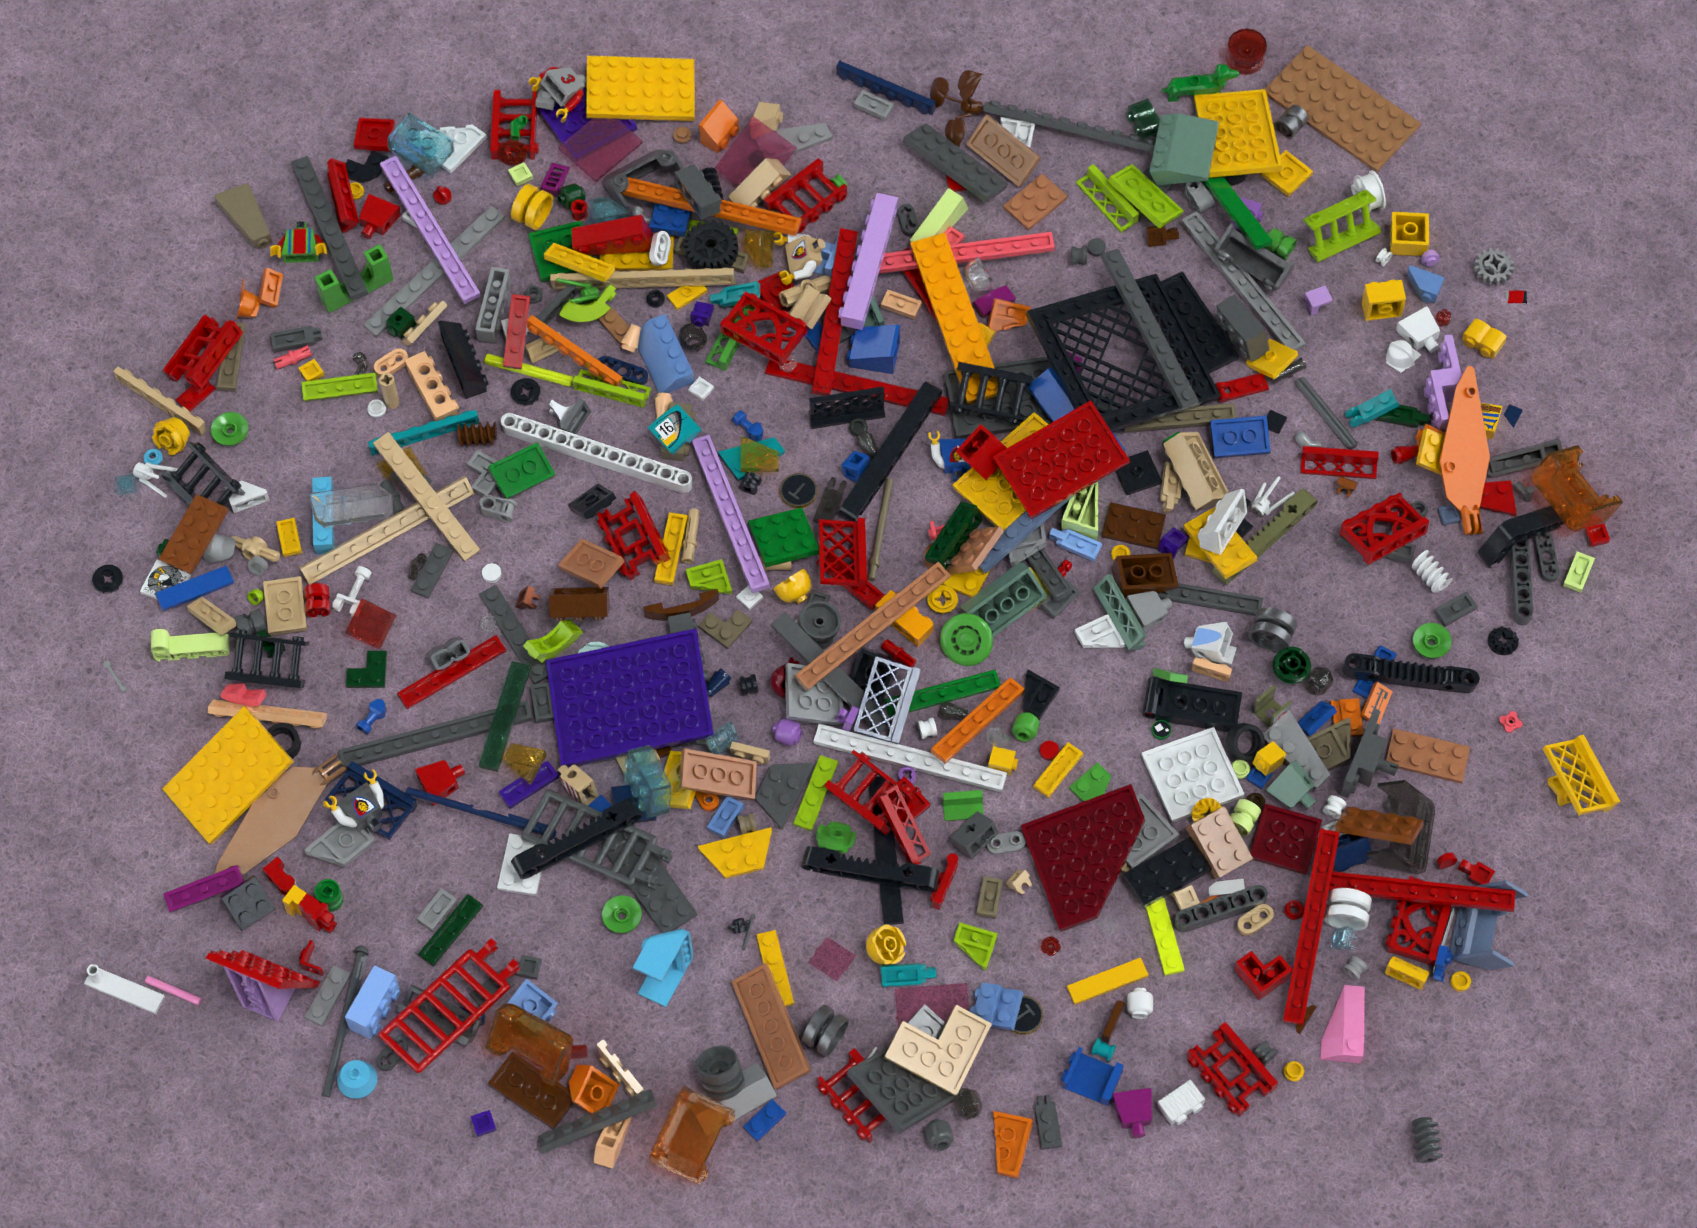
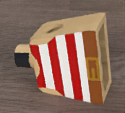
(575, 781)

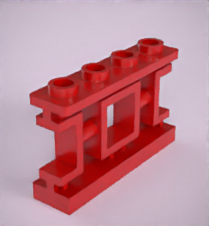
(218, 345)
(646, 528)
(1243, 1059)

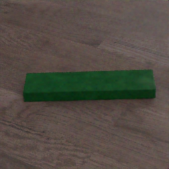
(450, 930)

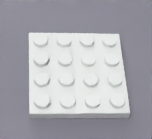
(1192, 771)

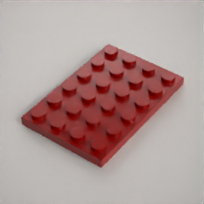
(1061, 459)

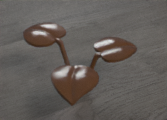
(967, 85)

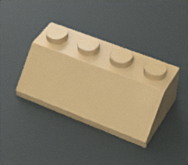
(1195, 469)

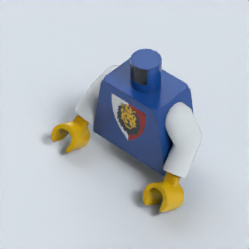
(946, 457)

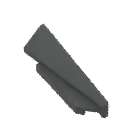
(1521, 458)

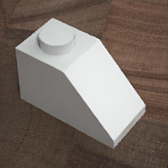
(253, 496)

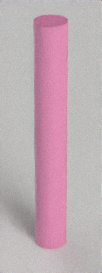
(173, 990)

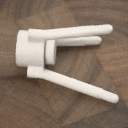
(145, 472)
(1262, 504)

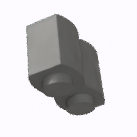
(452, 650)

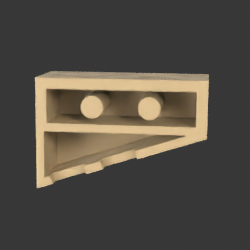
(760, 183)

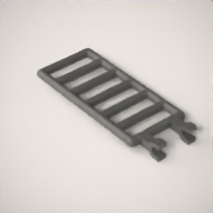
(636, 874)

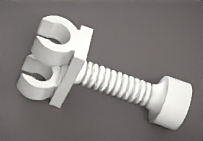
(362, 574)

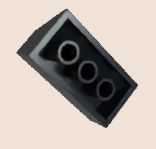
(463, 359)

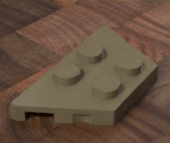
(1333, 744)

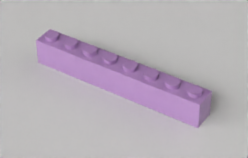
(869, 261)

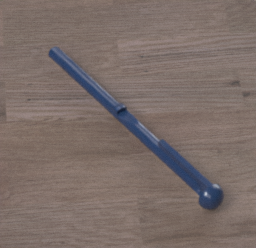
(511, 819)

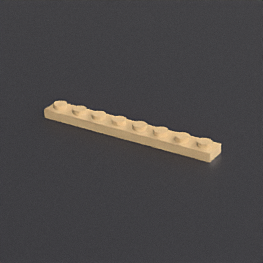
(426, 496)

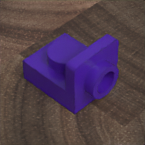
(701, 314)
(1172, 542)

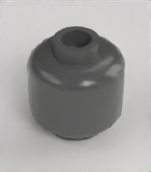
(939, 1134)

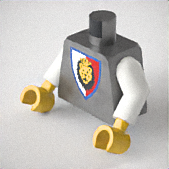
(361, 806)

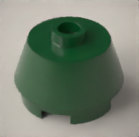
(1292, 665)

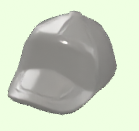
(219, 549)

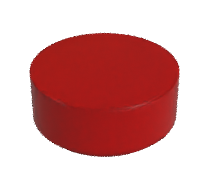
(1049, 750)
(1446, 860)

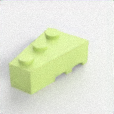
(1082, 512)

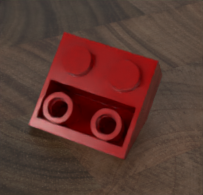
(979, 451)

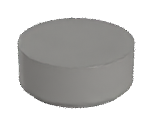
(257, 565)

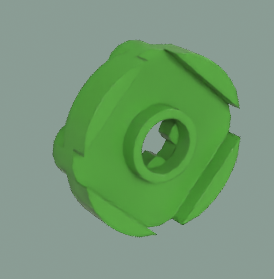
(836, 837)

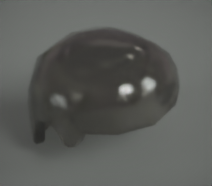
(688, 333)

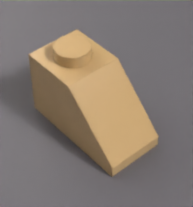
(769, 114)

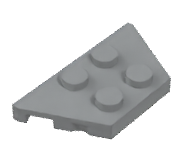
(1029, 546)
(341, 844)

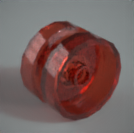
(1246, 51)

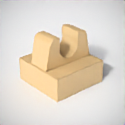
(1017, 879)
(1186, 897)

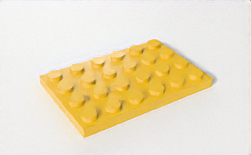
(640, 88)
(1244, 134)
(995, 496)
(228, 775)

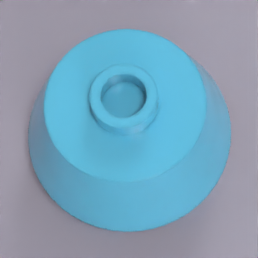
(357, 1079)

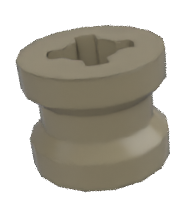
(747, 823)

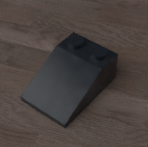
(863, 669)

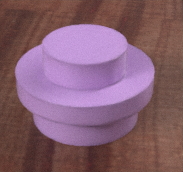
(1430, 258)

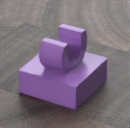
(847, 717)

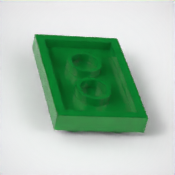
(521, 471)

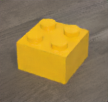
(1409, 233)
(1383, 300)

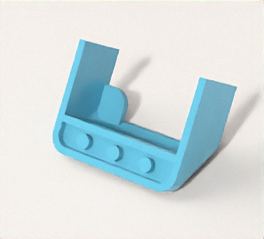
(664, 962)

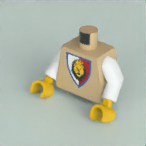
(802, 255)

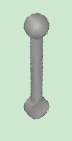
(107, 664)

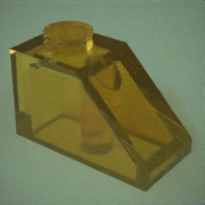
(760, 247)

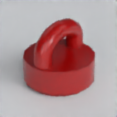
(442, 195)

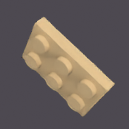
(285, 606)

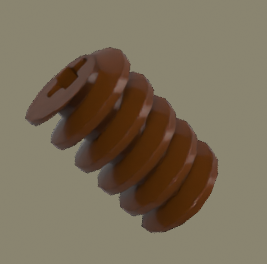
(477, 434)

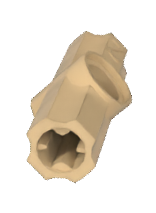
(790, 296)

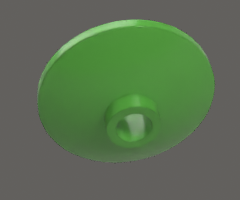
(227, 422)
(1435, 633)
(621, 905)

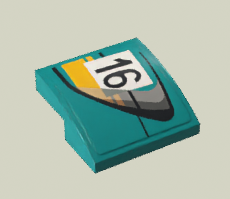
(674, 428)

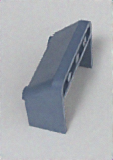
(1476, 930)

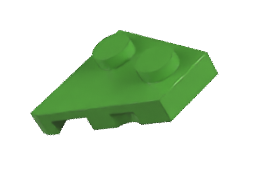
(1091, 783)

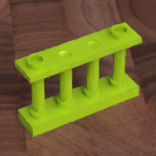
(1347, 238)

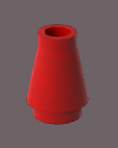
(1404, 453)

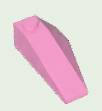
(1345, 1031)

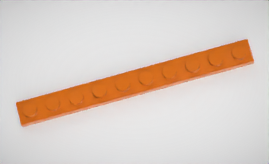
(729, 210)

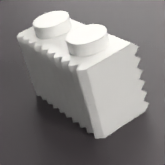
(1181, 1103)

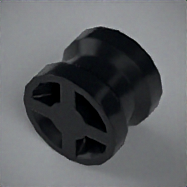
(750, 483)
(748, 684)

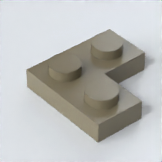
(725, 632)

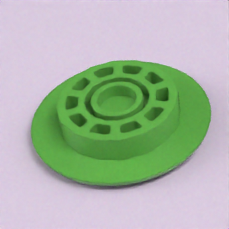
(966, 639)

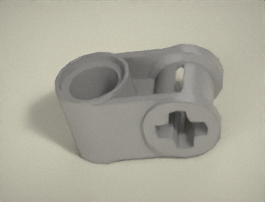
(1198, 196)
(501, 508)

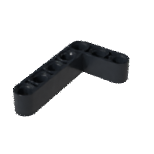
(1518, 530)

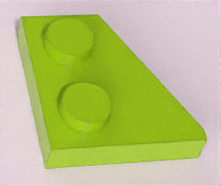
(709, 577)
(976, 943)

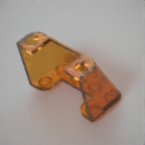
(531, 1038)

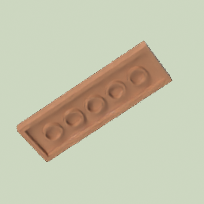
(771, 1026)

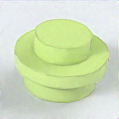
(1240, 768)

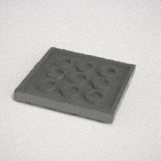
(897, 1092)

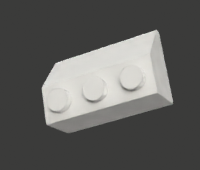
(1223, 522)

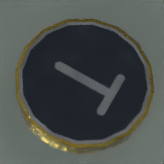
(798, 490)
(1029, 1016)

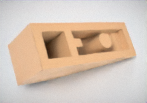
(610, 1143)

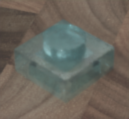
(126, 484)

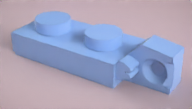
(1076, 543)

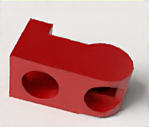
(278, 877)

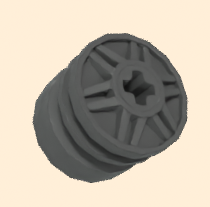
(720, 1072)

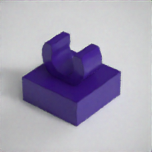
(483, 1123)

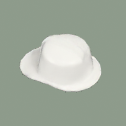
(1401, 355)

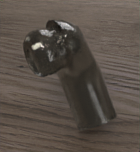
(362, 362)
(416, 565)

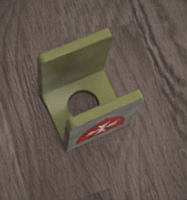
(1266, 702)

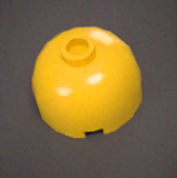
(794, 587)
(886, 945)

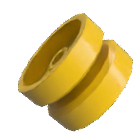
(531, 206)

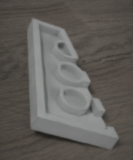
(806, 136)
(1295, 744)

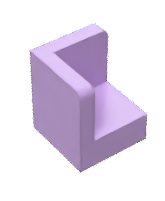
(1316, 298)

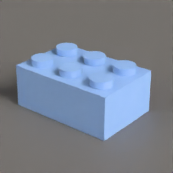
(373, 1002)

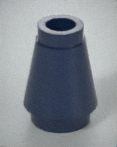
(717, 682)

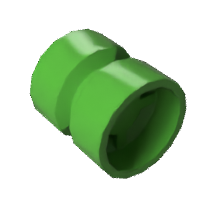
(1281, 244)

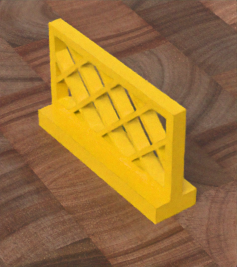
(1590, 771)

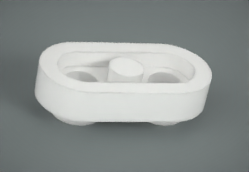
(660, 248)

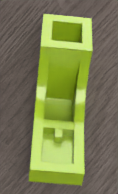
(591, 311)
(554, 642)

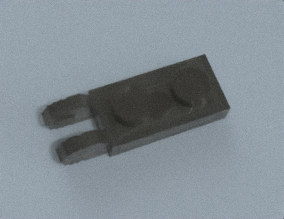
(830, 501)

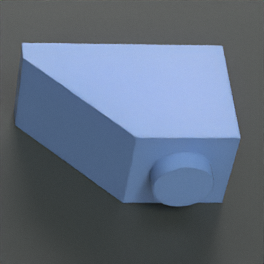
(1425, 284)

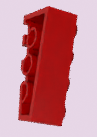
(613, 237)

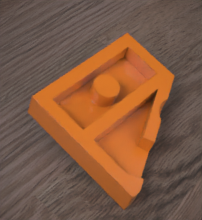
(1007, 315)

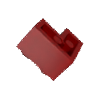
(1262, 978)

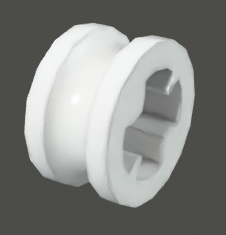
(1384, 257)

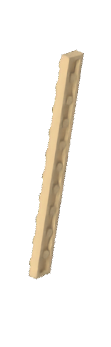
(652, 278)
(381, 533)

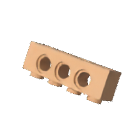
(422, 363)

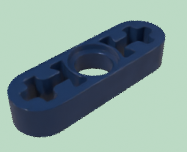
(626, 377)

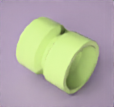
(1244, 816)

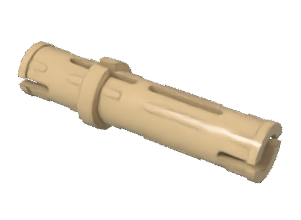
(690, 544)

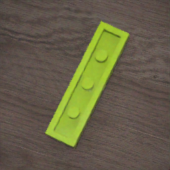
(339, 387)
(815, 793)

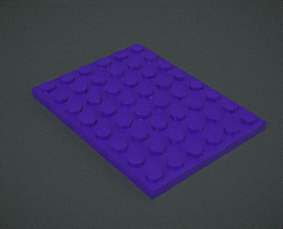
(629, 697)

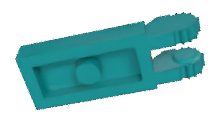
(1372, 408)

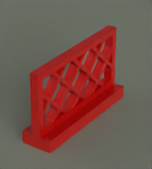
(858, 557)

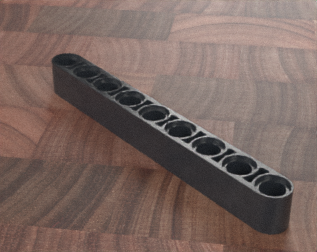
(890, 451)

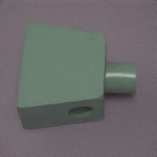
(1293, 786)

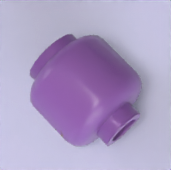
(787, 732)

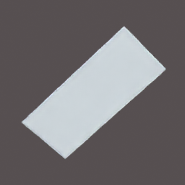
(1226, 887)

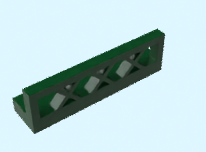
(953, 533)

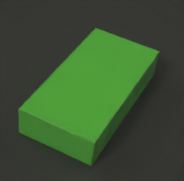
(1170, 675)

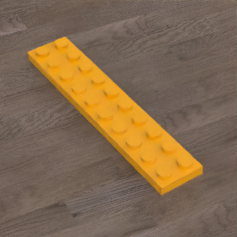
(953, 310)

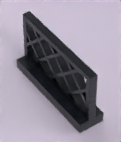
(843, 414)

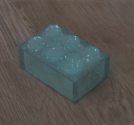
(420, 144)
(648, 781)

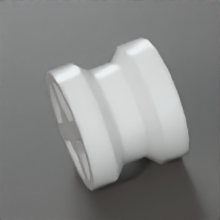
(927, 728)
(1334, 806)

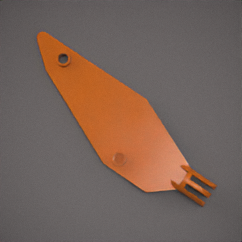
(1465, 453)

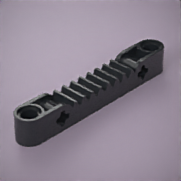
(1407, 674)
(821, 861)
(531, 863)

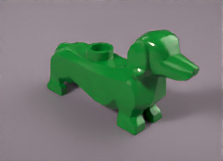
(1200, 84)

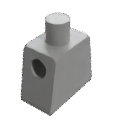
(1149, 609)

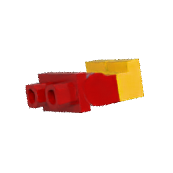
(307, 906)

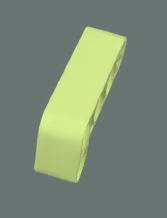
(190, 646)

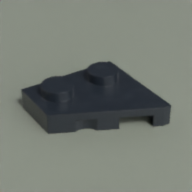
(1038, 694)

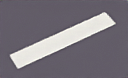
(1446, 933)

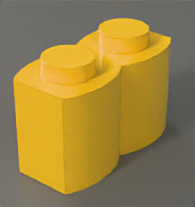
(1484, 338)

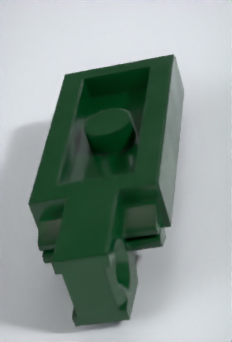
(1405, 416)

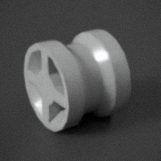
(1355, 968)

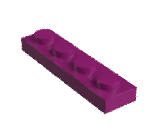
(203, 888)

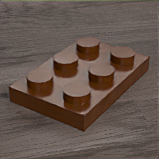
(1134, 526)

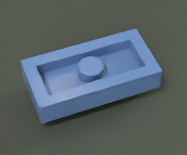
(725, 817)

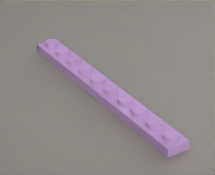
(430, 229)
(730, 514)

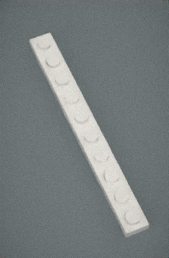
(911, 757)

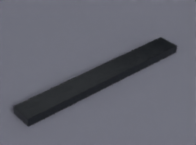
(886, 852)

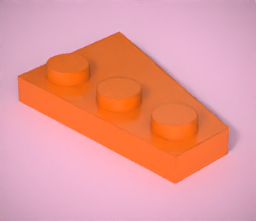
(1011, 1142)

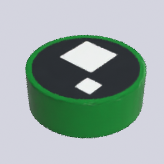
(1161, 730)

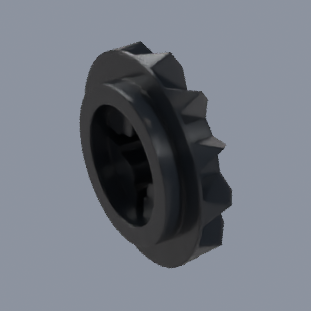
(528, 384)
(107, 570)
(1498, 646)

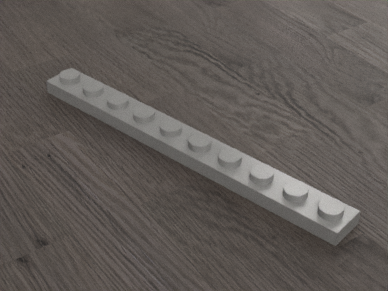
(433, 271)
(1244, 284)

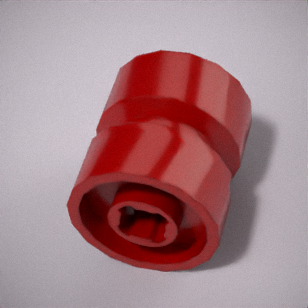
(317, 600)

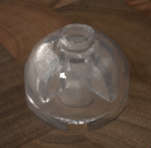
(977, 278)

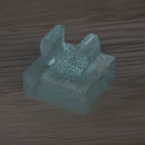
(1342, 938)

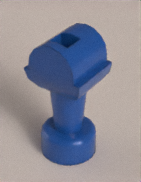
(754, 431)
(377, 711)

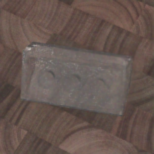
(351, 505)

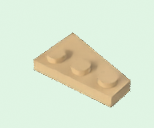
(619, 1074)

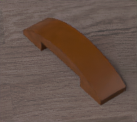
(706, 600)

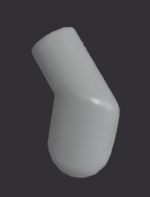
(638, 211)
(1303, 440)

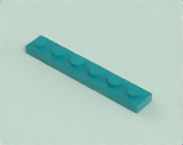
(430, 430)

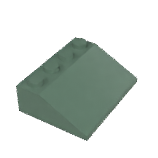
(1183, 149)

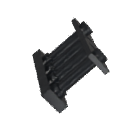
(985, 374)
(186, 490)
(274, 677)

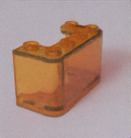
(1569, 491)

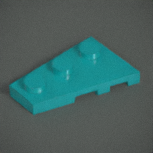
(732, 456)

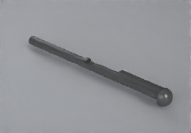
(353, 990)

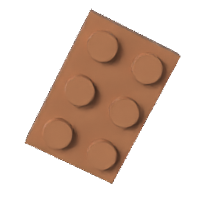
(1035, 202)
(974, 550)
(591, 563)

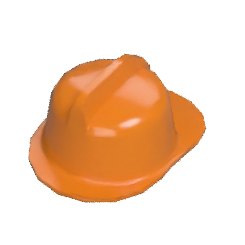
(248, 303)

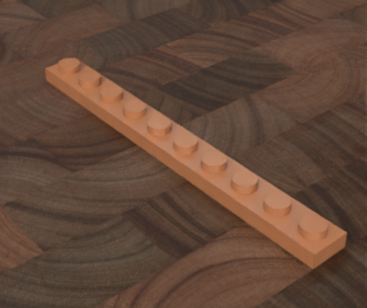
(872, 626)

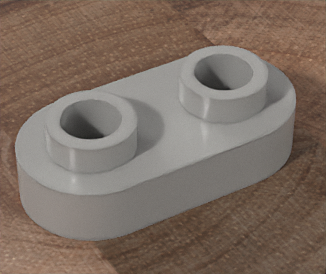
(1006, 843)

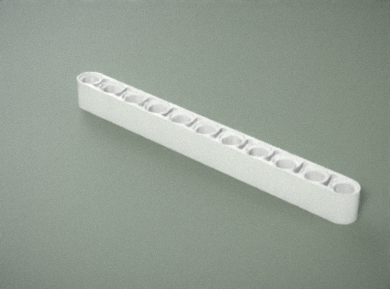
(590, 446)

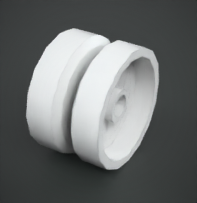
(1348, 908)

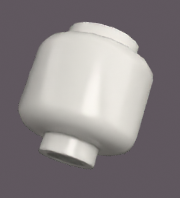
(1140, 1003)

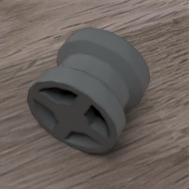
(1079, 255)
(1265, 1053)

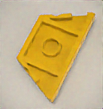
(739, 853)

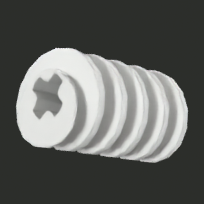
(1430, 573)

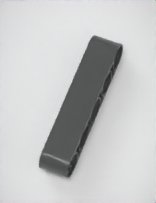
(1518, 587)
(1214, 915)

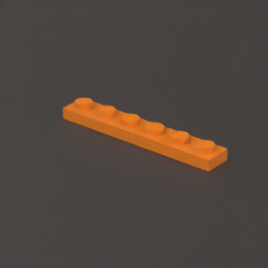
(568, 348)
(977, 720)

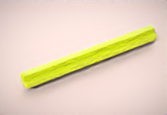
(532, 371)

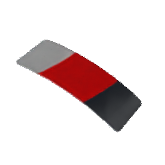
(1516, 296)

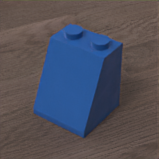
(875, 348)

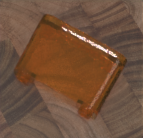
(690, 1134)

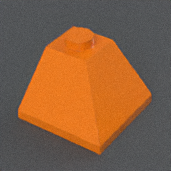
(591, 1088)

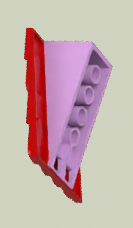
(260, 982)

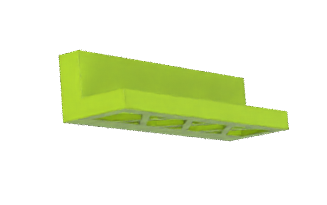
(1114, 196)
(612, 392)

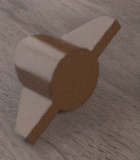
(1309, 1011)

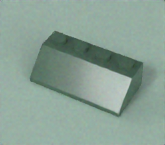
(1006, 598)

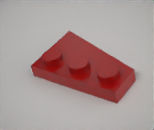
(1499, 497)

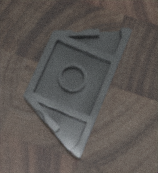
(782, 789)

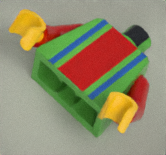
(299, 245)

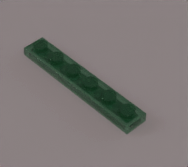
(504, 716)

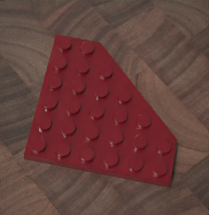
(1083, 852)

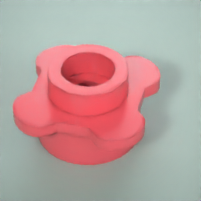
(1509, 727)

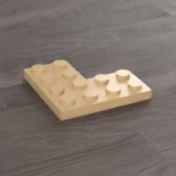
(942, 1060)

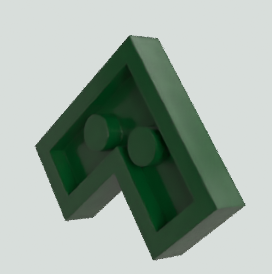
(372, 676)

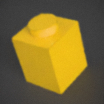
(1269, 758)
(1003, 760)

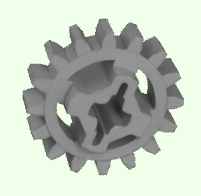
(1488, 269)

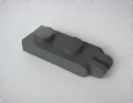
(295, 338)
(1048, 1123)

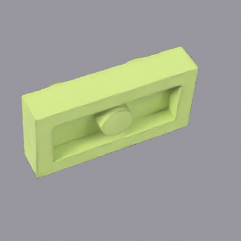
(1579, 572)

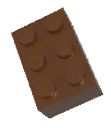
(579, 603)

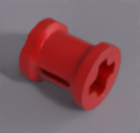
(582, 206)

